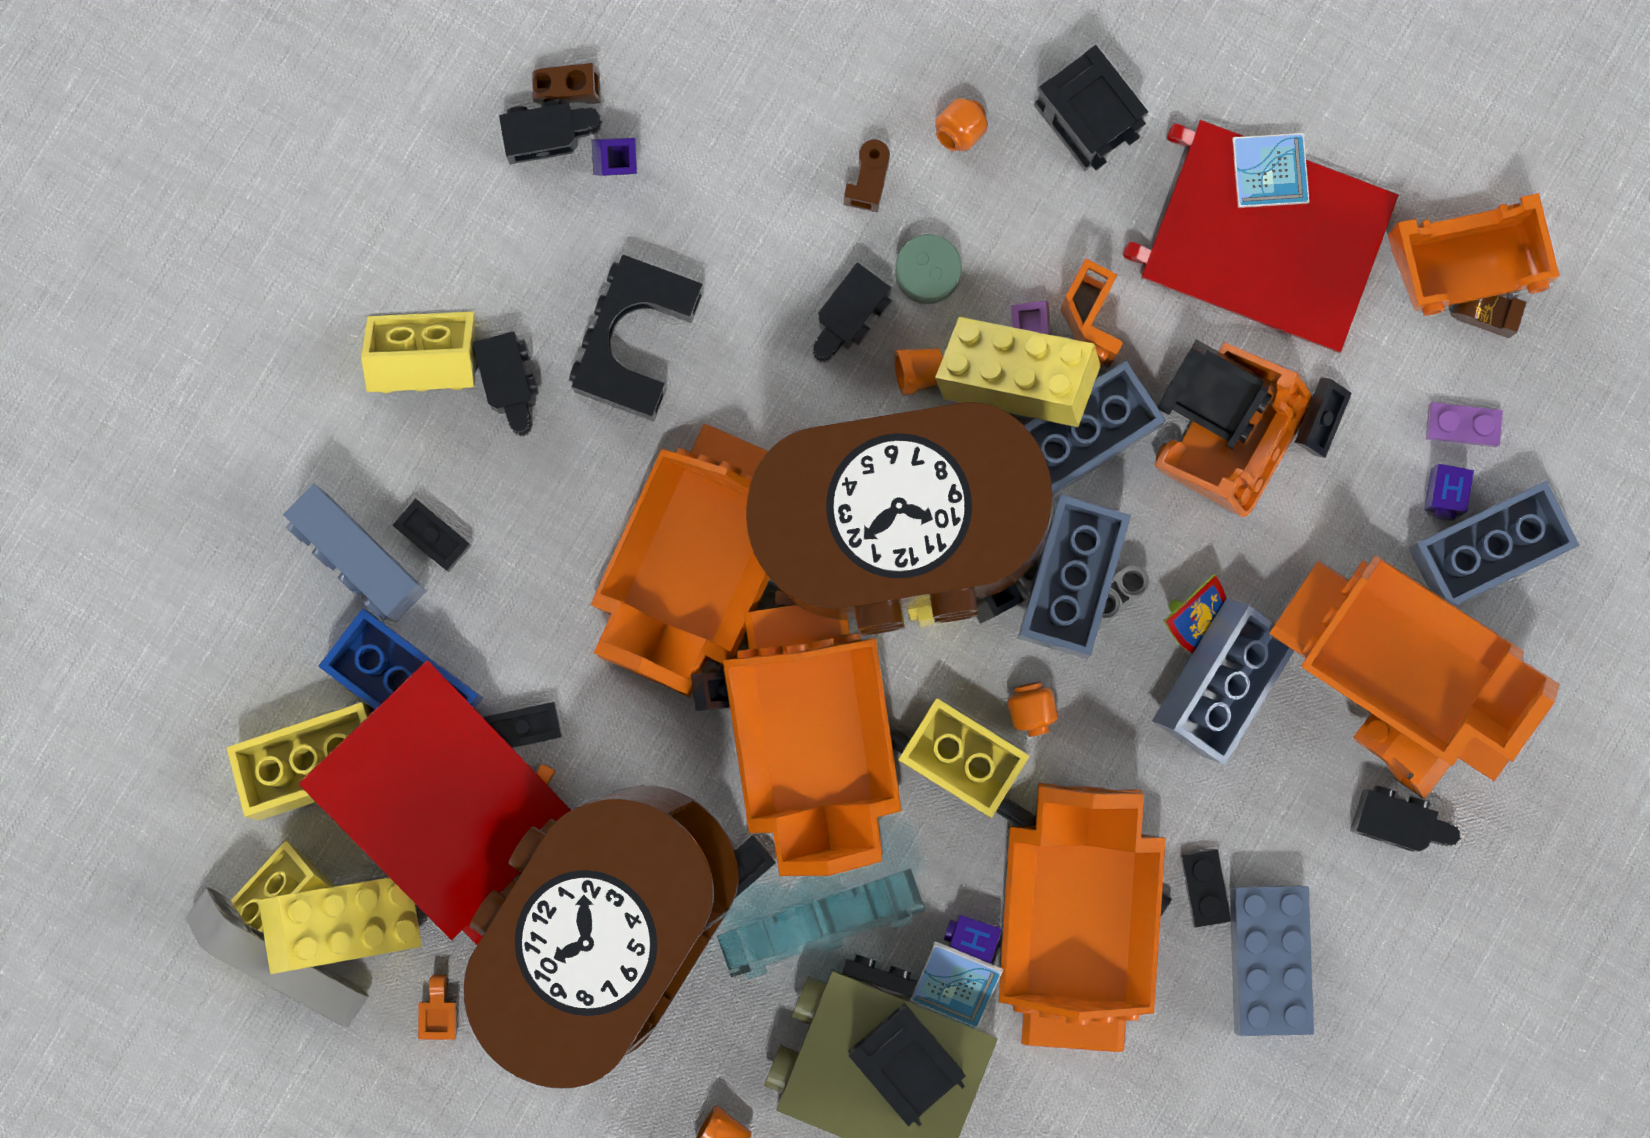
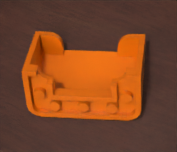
(1475, 255)
(1240, 475)

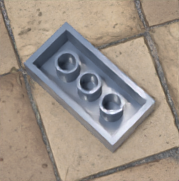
(1113, 420)
(1494, 545)
(347, 546)
(1074, 576)
(1224, 682)
(1271, 960)

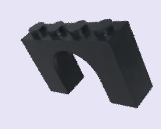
(632, 288)

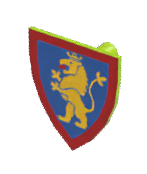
(1194, 615)

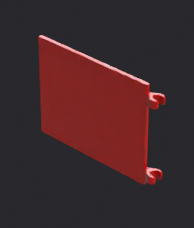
(1271, 264)
(434, 798)

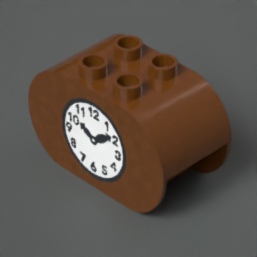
(901, 513)
(596, 933)

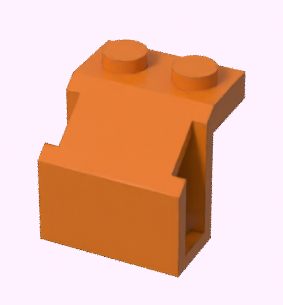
(1105, 344)
(1402, 756)

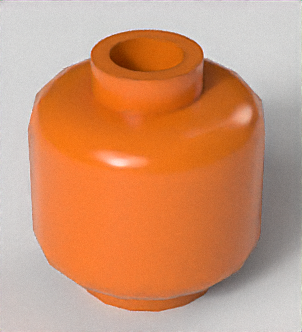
(961, 124)
(1032, 708)

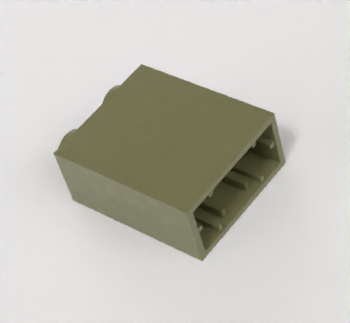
(834, 1095)

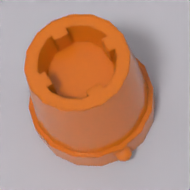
(916, 369)
(721, 1125)

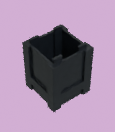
(1091, 108)
(906, 1064)

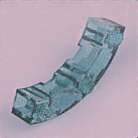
(821, 923)

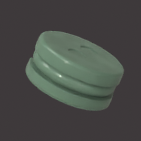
(928, 269)

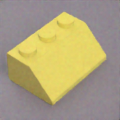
(419, 352)
(964, 758)
(282, 874)

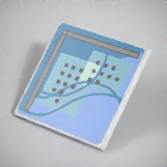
(1270, 170)
(956, 984)

